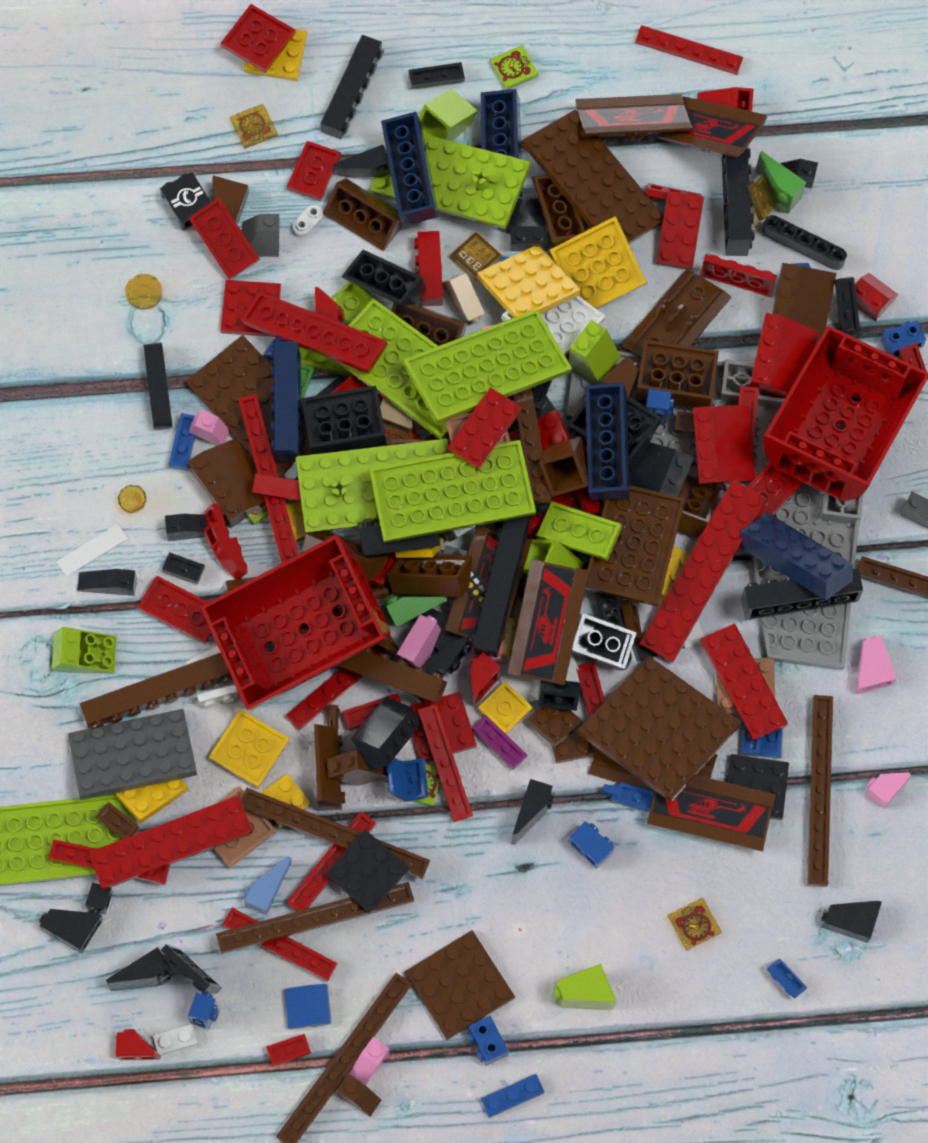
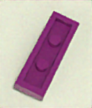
(499, 742)

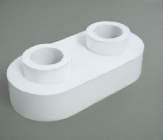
(309, 220)

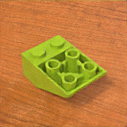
(83, 651)

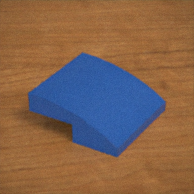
(767, 746)
(307, 1006)

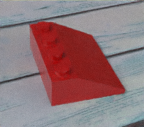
(781, 354)
(723, 444)

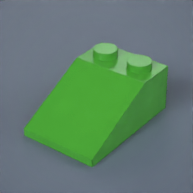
(783, 184)
(404, 608)

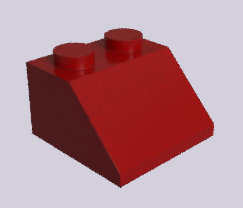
(873, 296)
(483, 676)

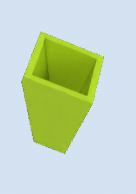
(447, 116)
(593, 352)
(551, 552)
(585, 990)

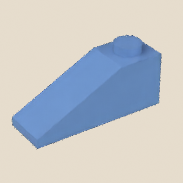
(265, 889)

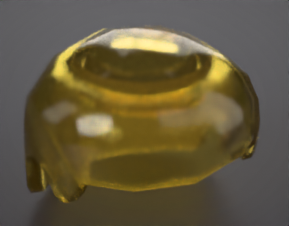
(132, 499)

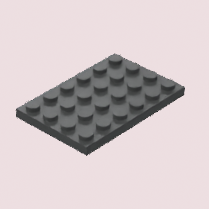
(132, 754)

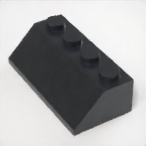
(385, 279)
(372, 540)
(385, 732)

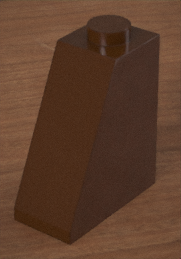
(232, 195)
(626, 372)

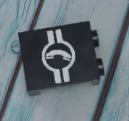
(185, 198)

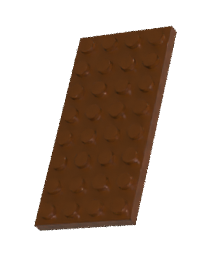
(592, 177)
(238, 374)

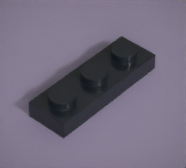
(436, 75)
(847, 305)

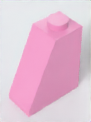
(420, 642)
(874, 666)

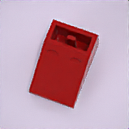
(734, 97)

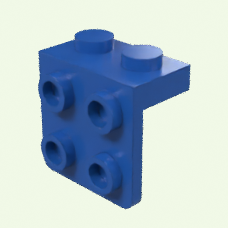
(407, 779)

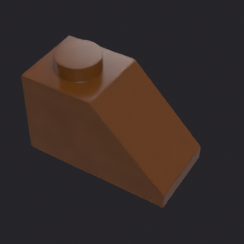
(358, 1095)

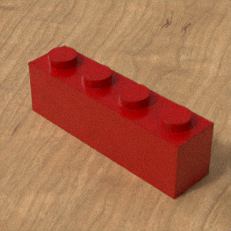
(430, 266)

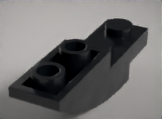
(447, 659)

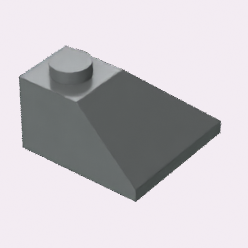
(263, 234)

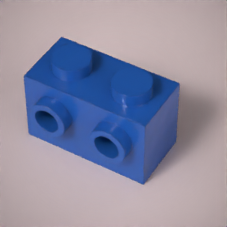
(902, 336)
(660, 404)
(591, 844)
(203, 1010)
(488, 1041)

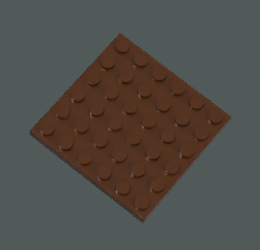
(659, 728)

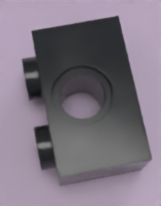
(559, 696)

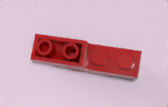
(226, 549)

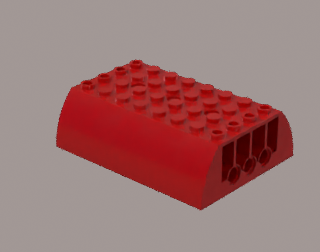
(804, 430)
(275, 609)

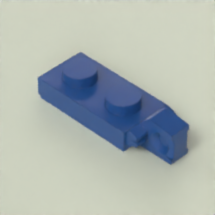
(629, 795)

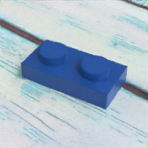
(784, 975)

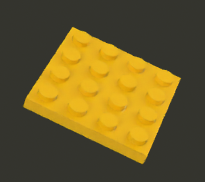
(600, 263)
(528, 282)

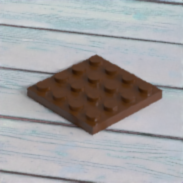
(459, 985)

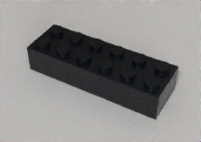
(737, 204)
(790, 597)

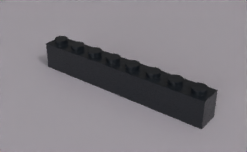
(501, 586)

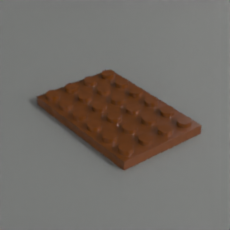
(642, 548)

